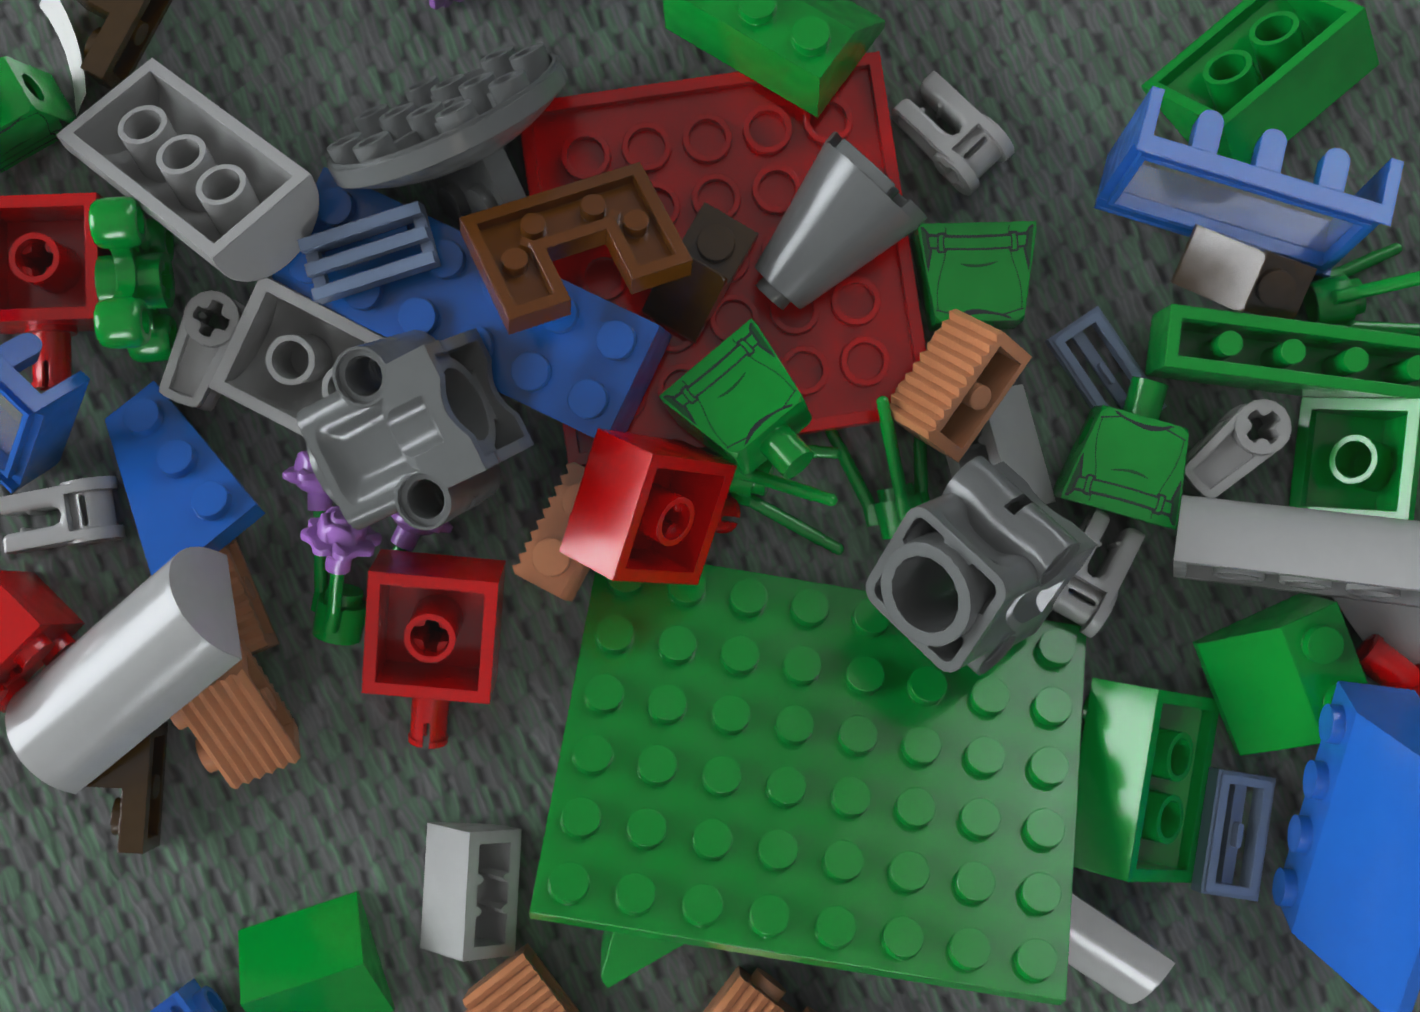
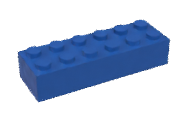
(573, 369)

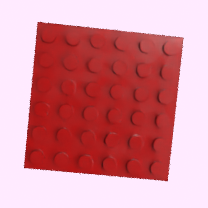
(746, 156)

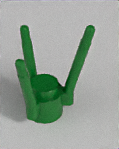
(1339, 299)
(761, 479)
(894, 500)

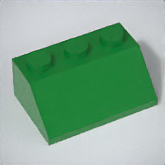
(785, 45)
(1267, 69)
(1142, 781)

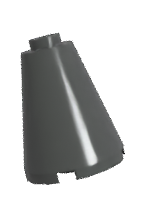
(833, 226)

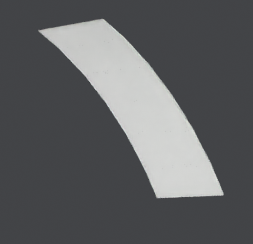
(60, 21)

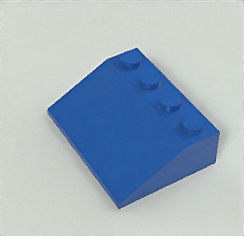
(1357, 845)

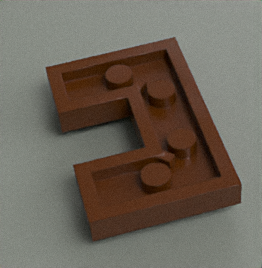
(523, 237)

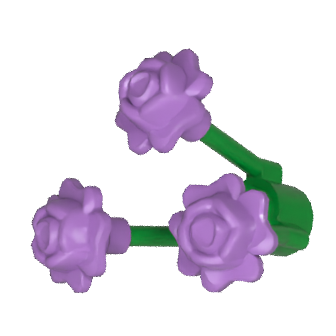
(334, 542)

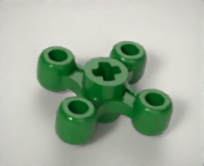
(133, 280)

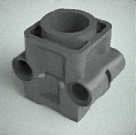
(411, 430)
(976, 568)

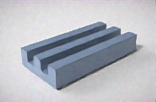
(319, 267)
(1075, 371)
(1223, 834)

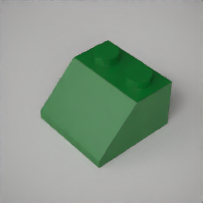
(1278, 672)

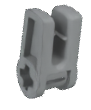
(960, 156)
(199, 350)
(1229, 454)
(85, 511)
(1089, 598)

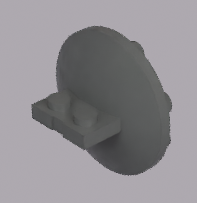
(453, 132)

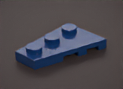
(175, 480)

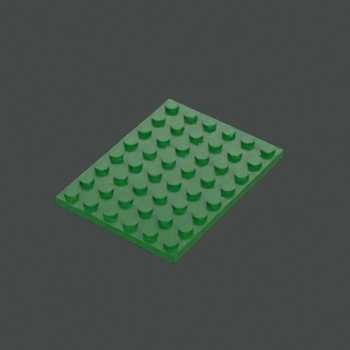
(813, 789)

